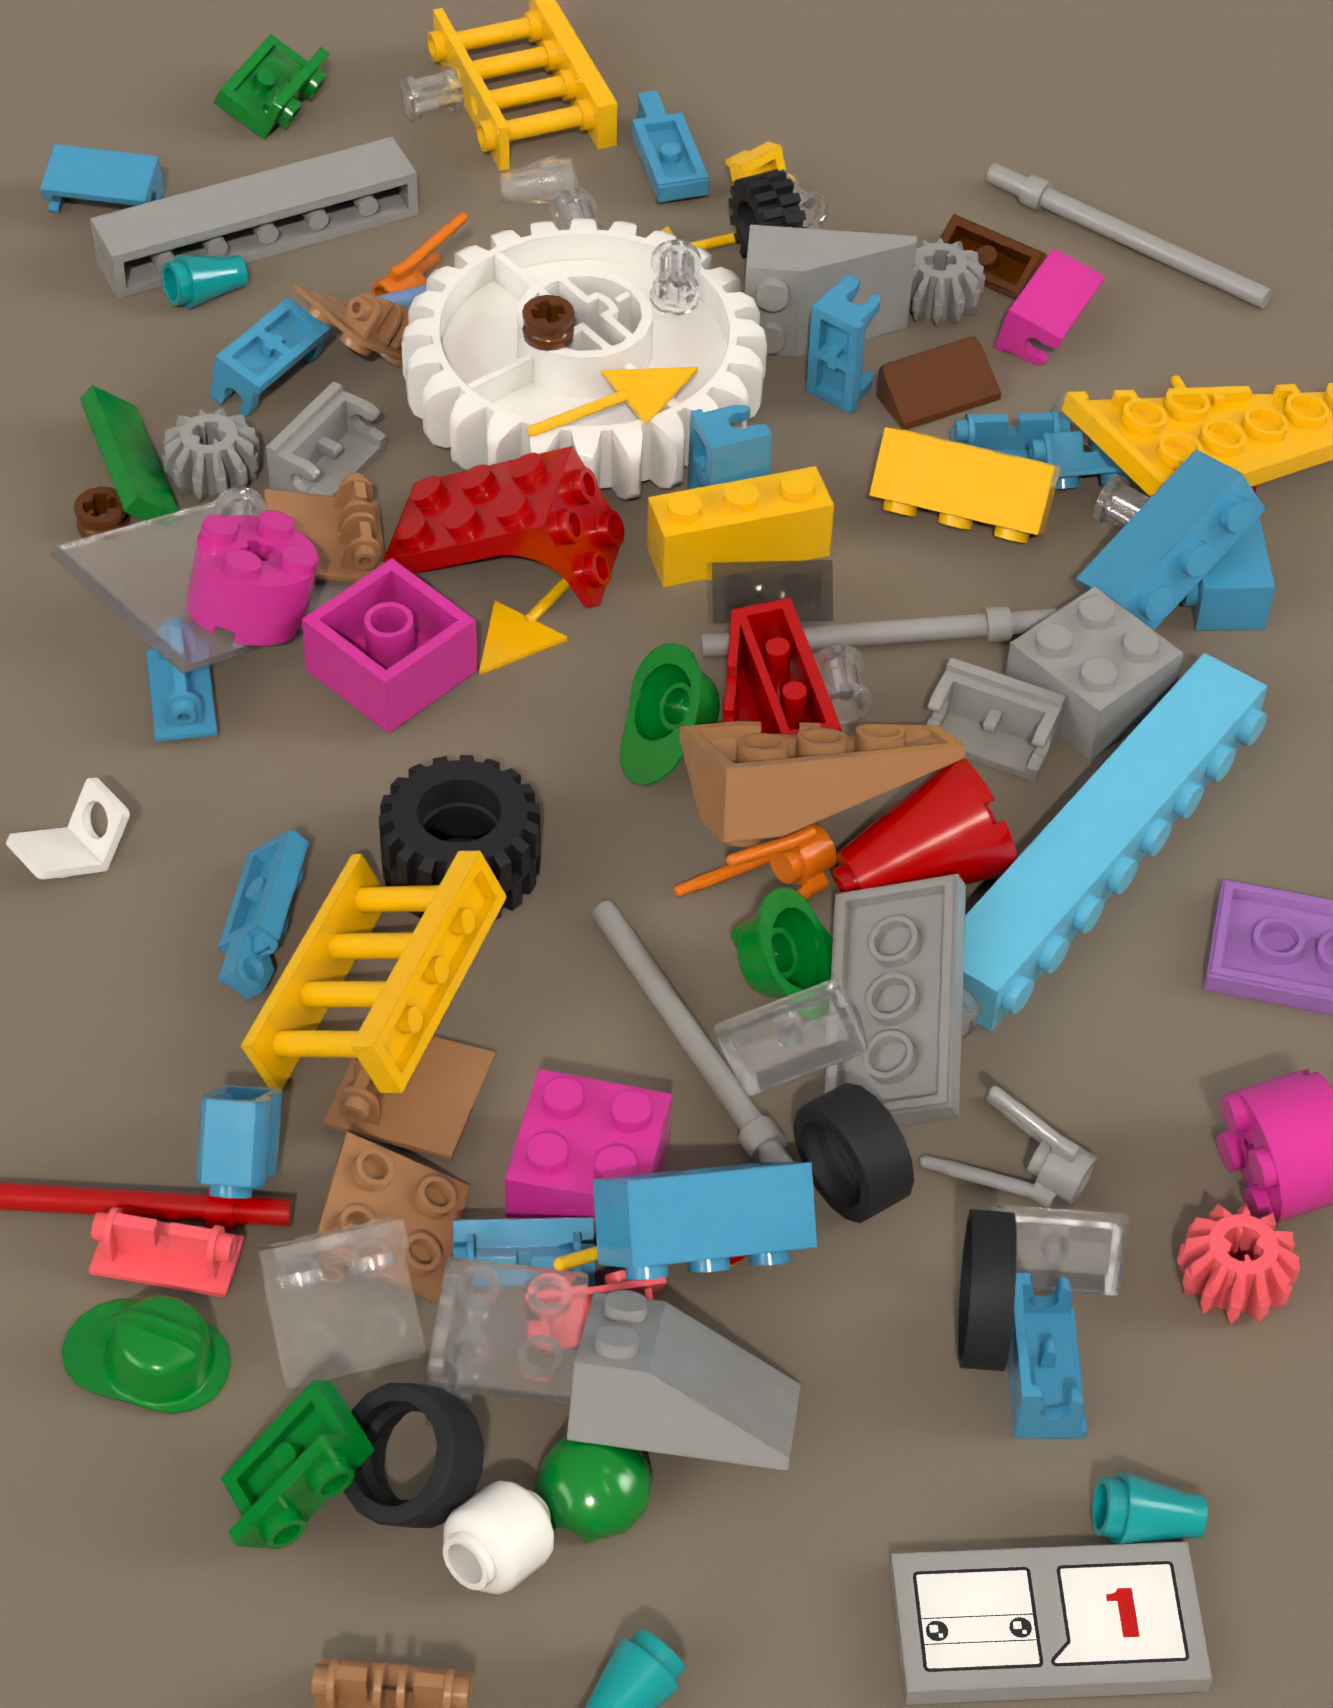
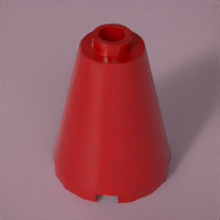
(931, 834)

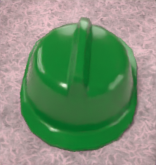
(663, 696)
(783, 946)
(147, 1354)

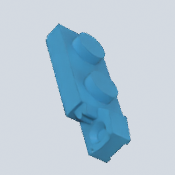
(667, 151)
(260, 912)

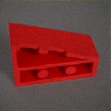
(774, 671)

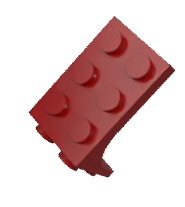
(521, 507)

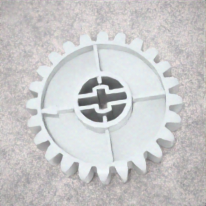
(486, 385)

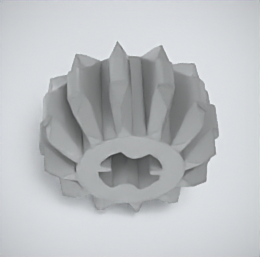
(945, 281)
(210, 453)

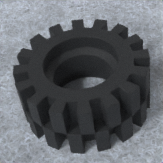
(764, 201)

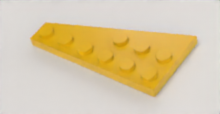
(1247, 431)

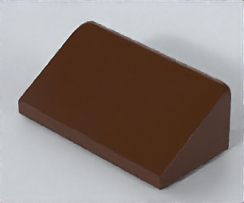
(1005, 261)
(937, 383)

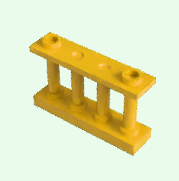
(556, 50)
(403, 1007)

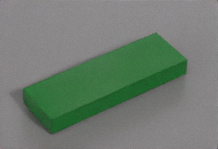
(128, 455)

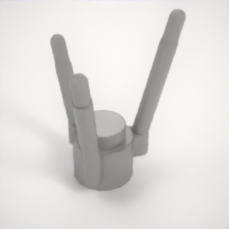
(1057, 1163)

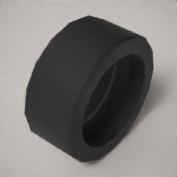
(854, 1152)
(457, 1457)

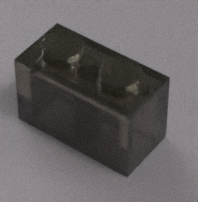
(752, 583)

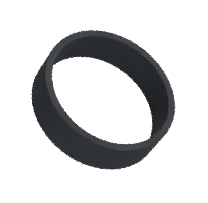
(987, 1290)

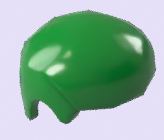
(593, 1488)

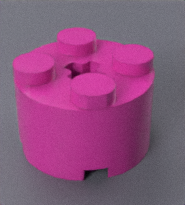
(252, 577)
(1281, 1143)

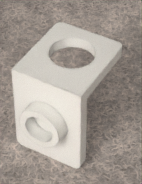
(76, 847)

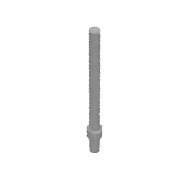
(1039, 195)
(994, 624)
(758, 1133)

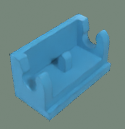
(101, 177)
(838, 346)
(266, 353)
(724, 452)
(1045, 1364)

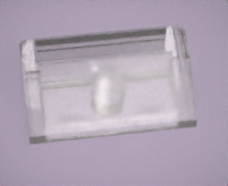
(792, 1037)
(1072, 1245)

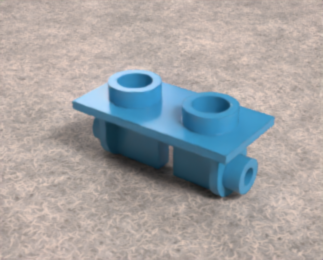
(993, 433)
(1067, 451)
(180, 701)
(524, 1240)

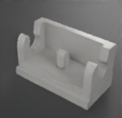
(324, 444)
(998, 718)

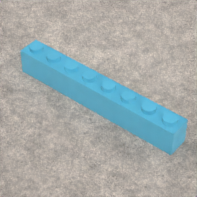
(1105, 832)

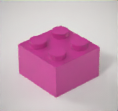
(390, 645)
(581, 1133)

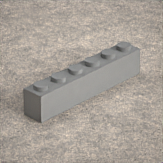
(258, 214)

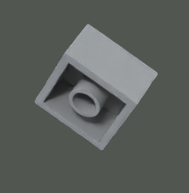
(1102, 663)

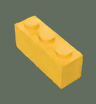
(964, 484)
(739, 521)

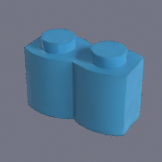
(238, 1139)

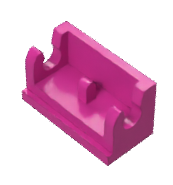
(1048, 306)

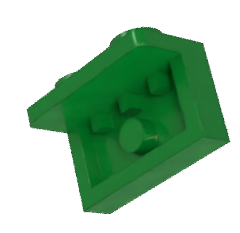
(270, 86)
(295, 1468)

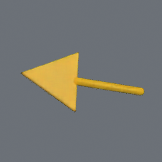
(642, 389)
(517, 636)

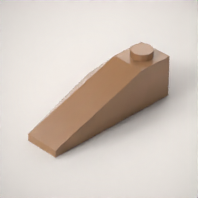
(776, 784)

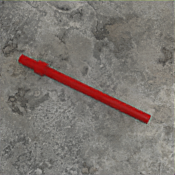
(147, 1204)

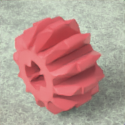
(1238, 1263)

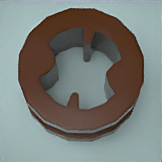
(548, 322)
(95, 502)

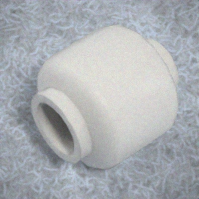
(498, 1537)

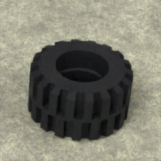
(459, 802)

